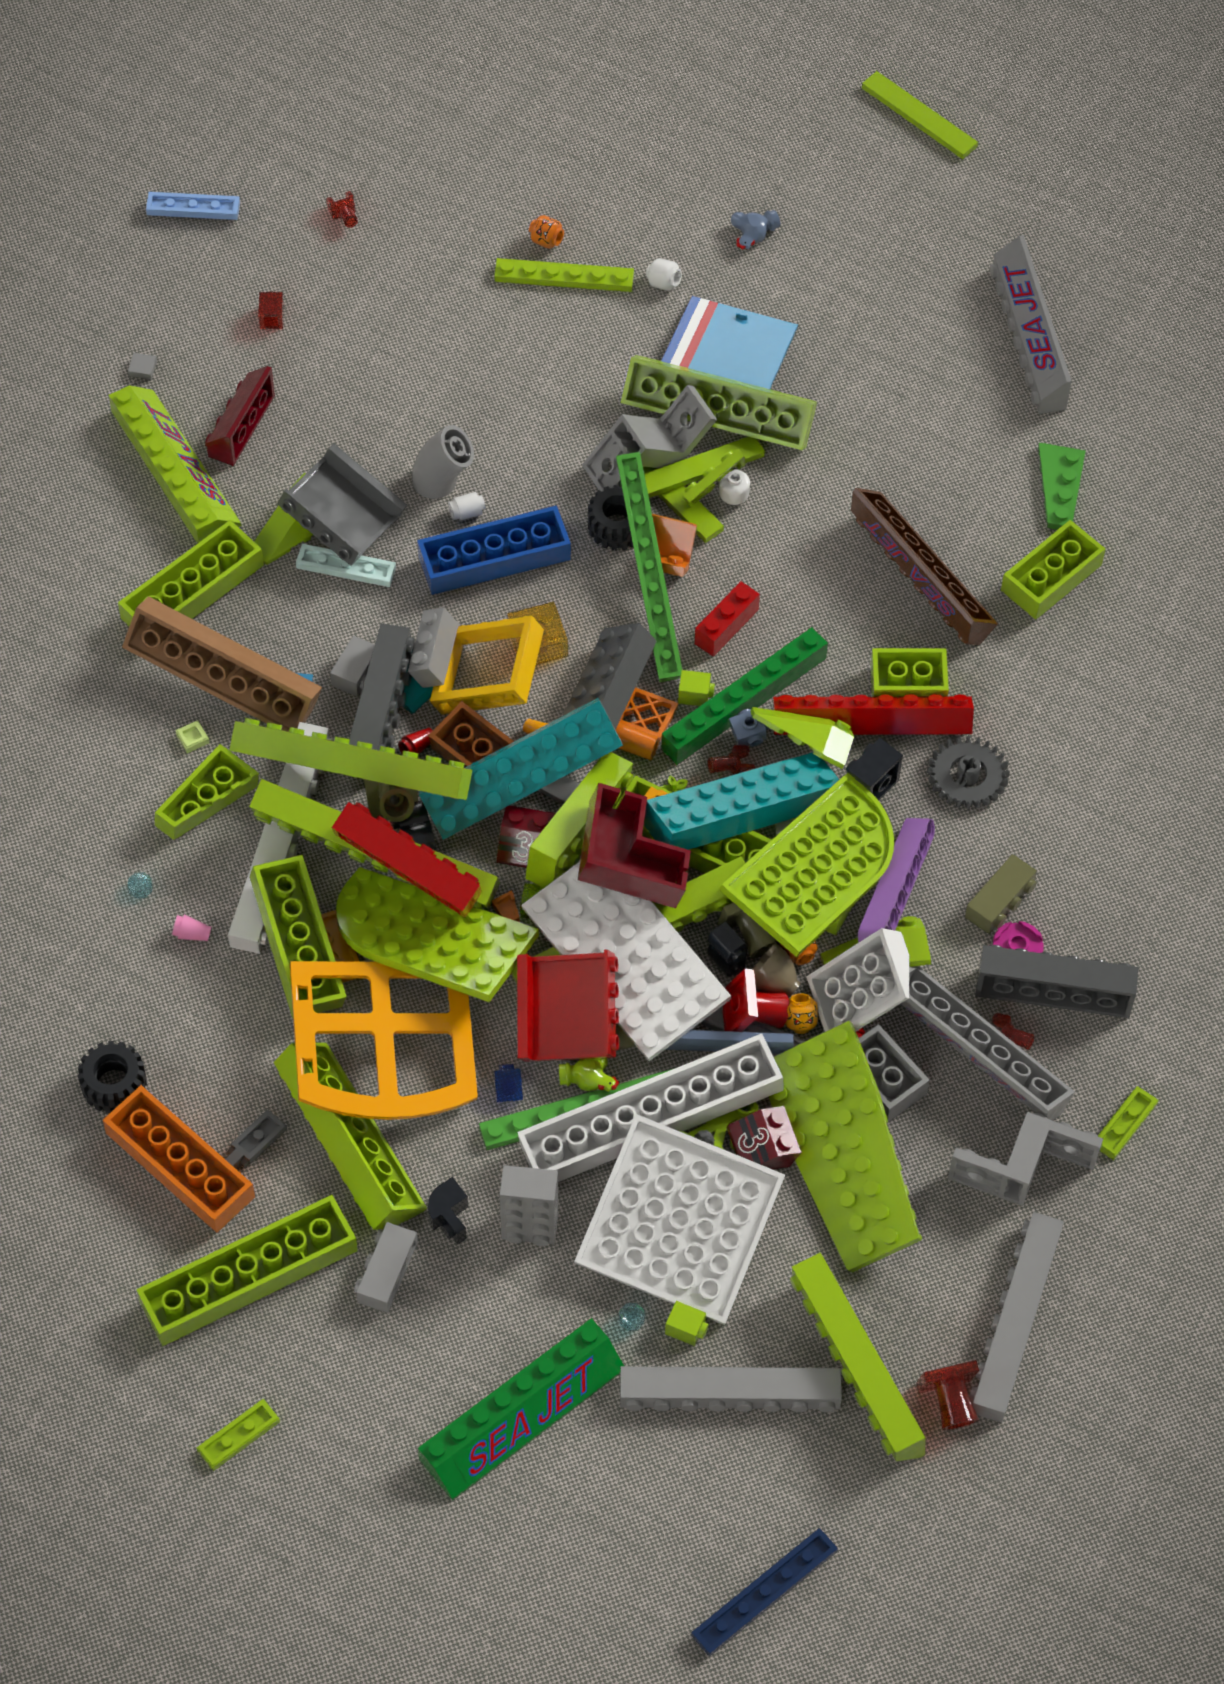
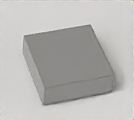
(142, 366)

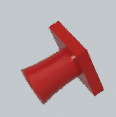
(750, 1006)

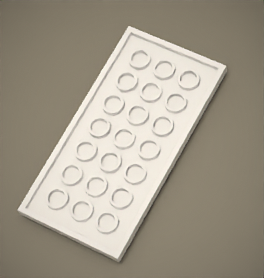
(659, 976)

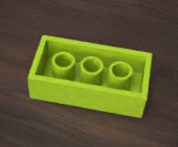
(1052, 569)

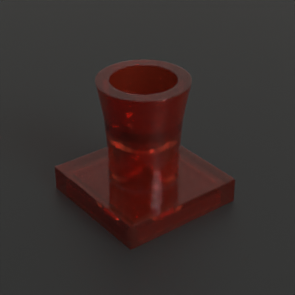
(952, 1394)

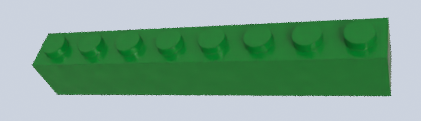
(746, 692)

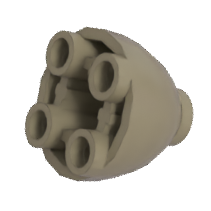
(776, 972)

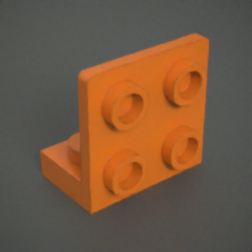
(675, 543)

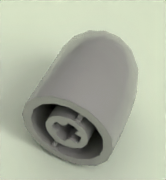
(441, 462)

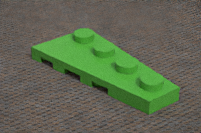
(1061, 478)

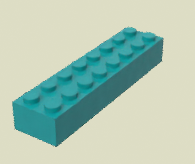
(526, 767)
(738, 802)

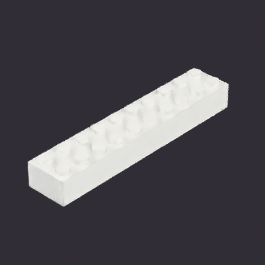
(674, 1099)

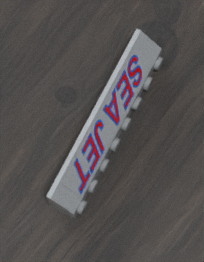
(1031, 327)
(986, 1046)

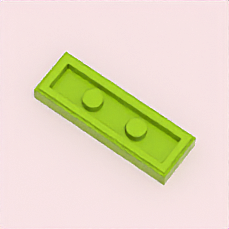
(1126, 1122)
(238, 1434)

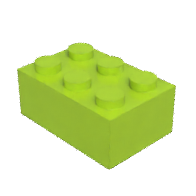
(909, 671)

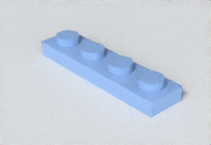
(193, 205)

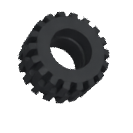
(604, 530)
(105, 1059)

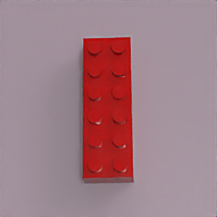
(407, 859)

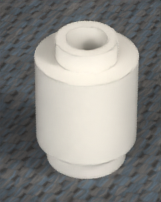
(466, 506)

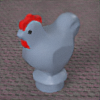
(754, 226)

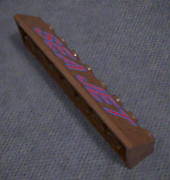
(922, 566)

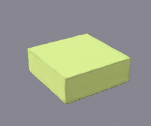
(192, 736)

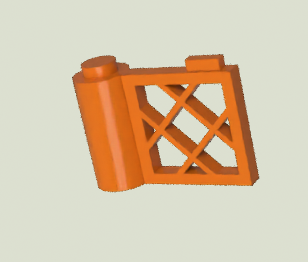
(635, 735)

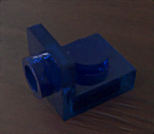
(508, 1083)

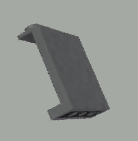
(342, 505)

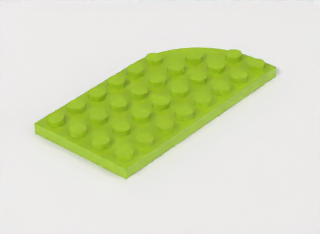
(816, 866)
(426, 939)

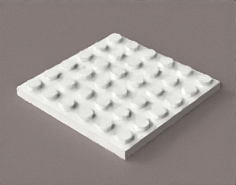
(679, 1218)

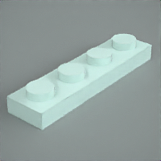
(328, 562)

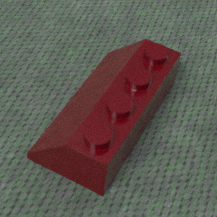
(241, 416)

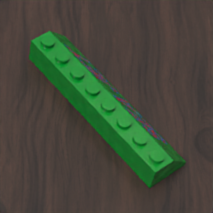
(521, 1409)

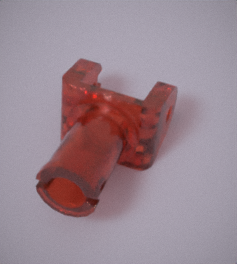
(343, 209)
(731, 762)
(1017, 1036)

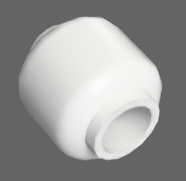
(664, 274)
(734, 487)

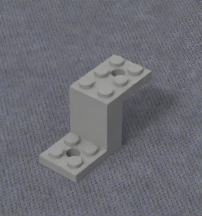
(657, 440)
(1034, 1138)

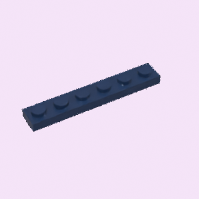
(764, 1592)

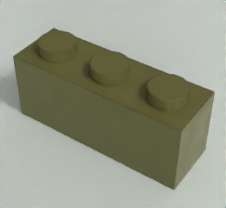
(1001, 894)

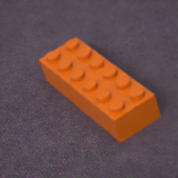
(179, 1158)

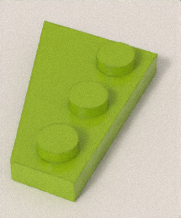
(697, 491)

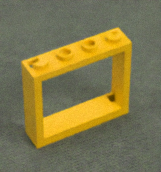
(497, 695)

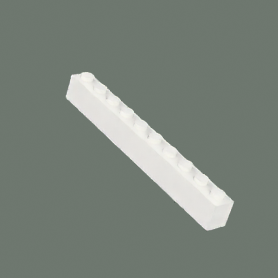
(247, 927)

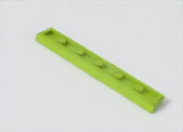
(919, 115)
(692, 468)
(707, 524)

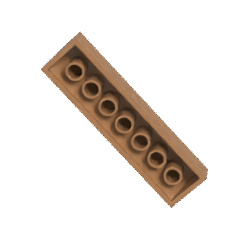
(220, 665)

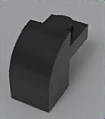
(444, 1205)

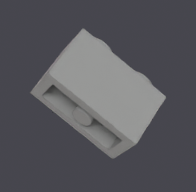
(352, 666)

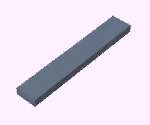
(717, 1040)

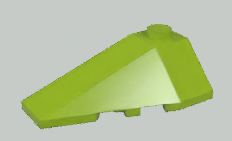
(281, 535)
(825, 737)
(913, 935)

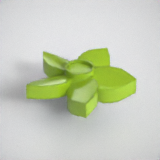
(675, 785)

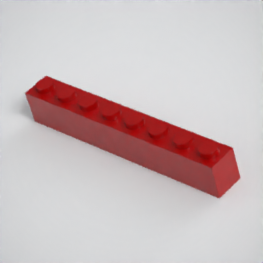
(887, 713)

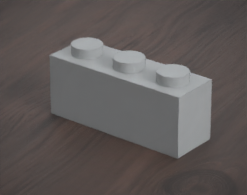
(433, 647)
(386, 1267)

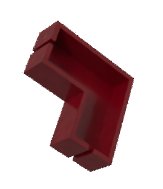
(623, 859)

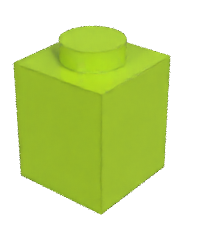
(695, 688)
(686, 1323)

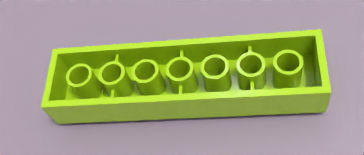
(735, 404)
(247, 1270)

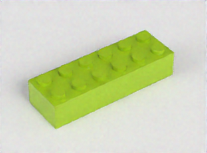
(200, 574)
(562, 839)
(295, 927)

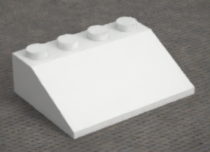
(862, 981)

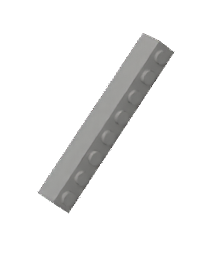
(1017, 1316)
(730, 1388)

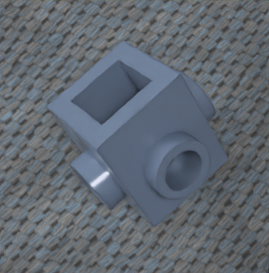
(747, 729)

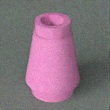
(190, 929)

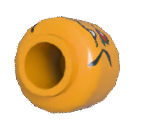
(802, 1013)

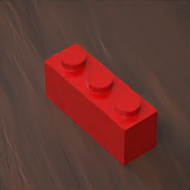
(727, 618)

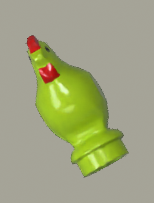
(587, 1075)

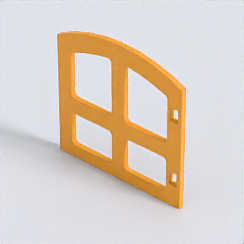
(381, 1024)

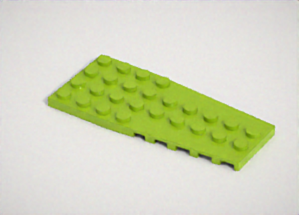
(846, 1147)

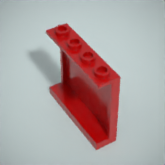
(567, 1006)

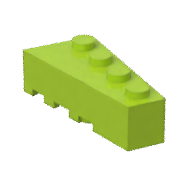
(205, 792)

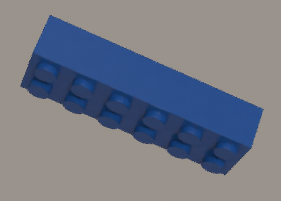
(494, 550)

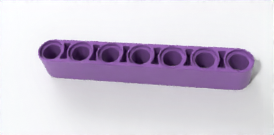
(899, 877)

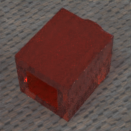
(271, 310)

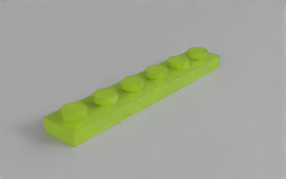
(564, 275)

